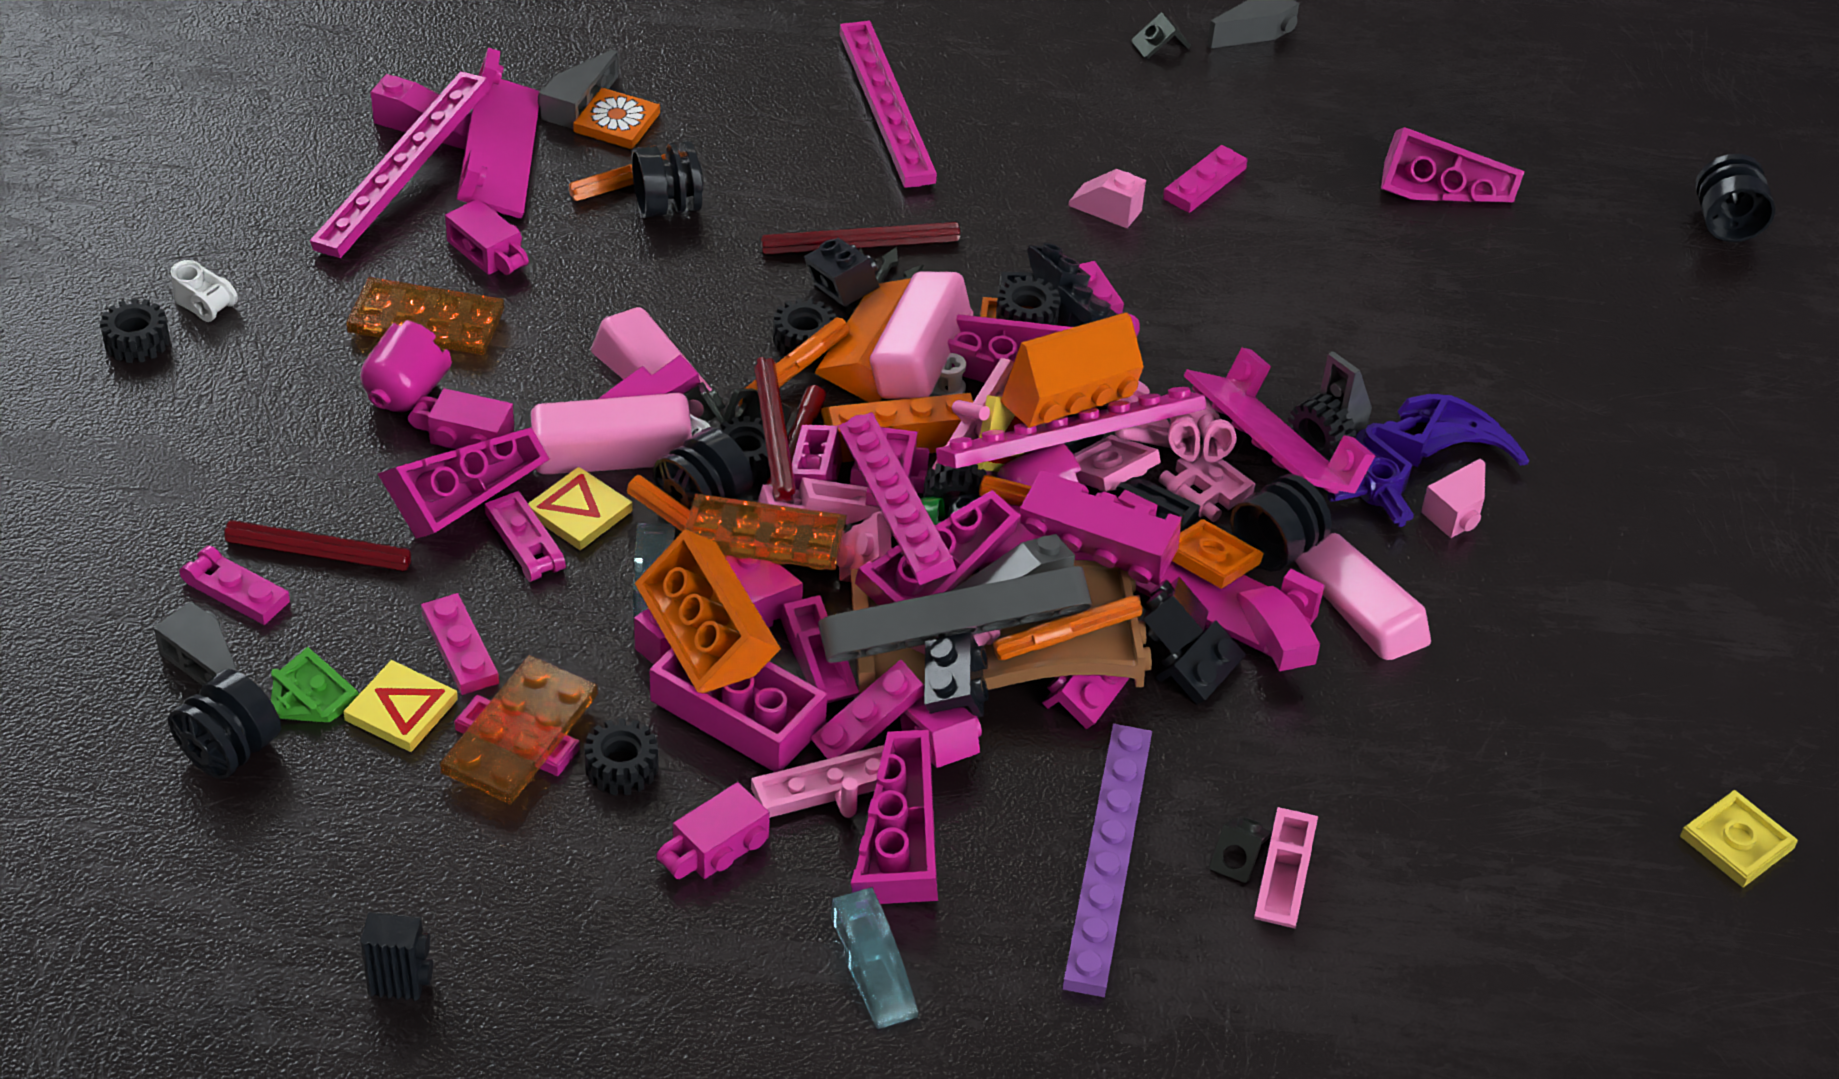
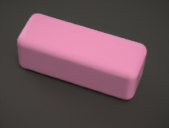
(916, 336)
(635, 341)
(610, 432)
(1367, 598)

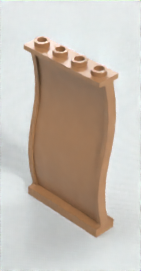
(1106, 651)

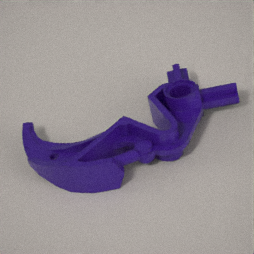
(1395, 451)

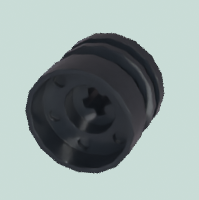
(672, 178)
(1735, 197)
(704, 465)
(1282, 520)
(224, 723)

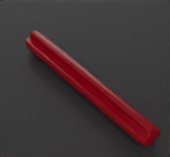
(317, 545)

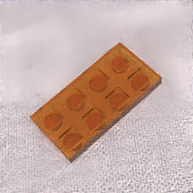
(456, 318)
(769, 531)
(519, 729)

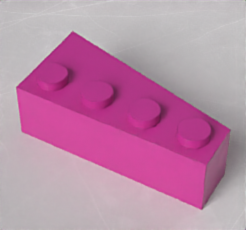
(765, 583)

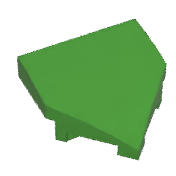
(310, 690)

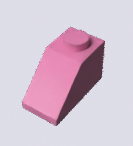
(1111, 197)
(1457, 499)

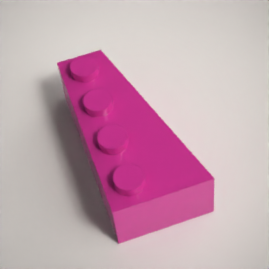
(988, 340)
(453, 483)
(1102, 527)
(971, 539)
(899, 836)

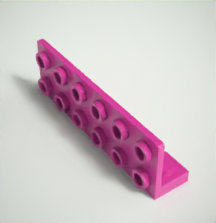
(499, 142)
(1237, 399)
(1222, 603)

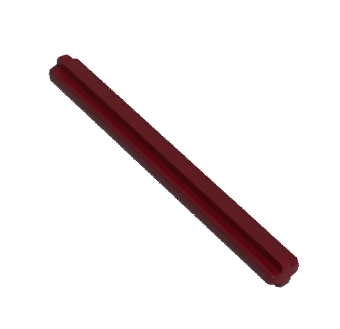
(862, 237)
(774, 430)

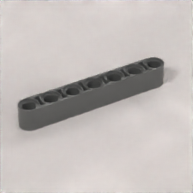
(954, 612)

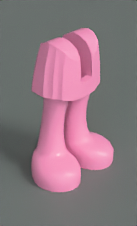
(1217, 435)

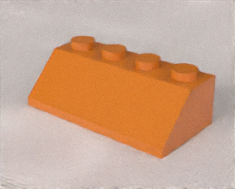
(849, 360)
(1074, 370)
(926, 415)
(706, 614)

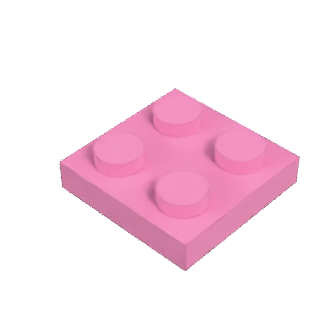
(1113, 462)

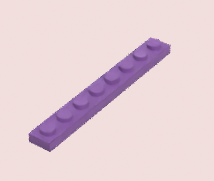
(1107, 862)

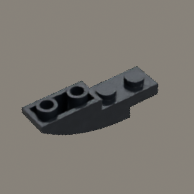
(1077, 300)

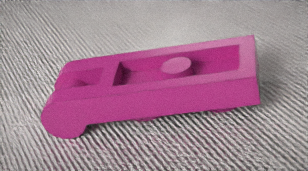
(524, 535)
(234, 585)

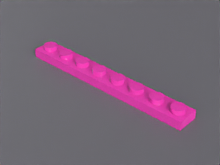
(888, 104)
(399, 165)
(1087, 423)
(897, 499)

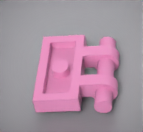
(1216, 479)

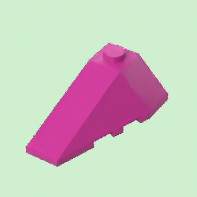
(401, 102)
(1438, 171)

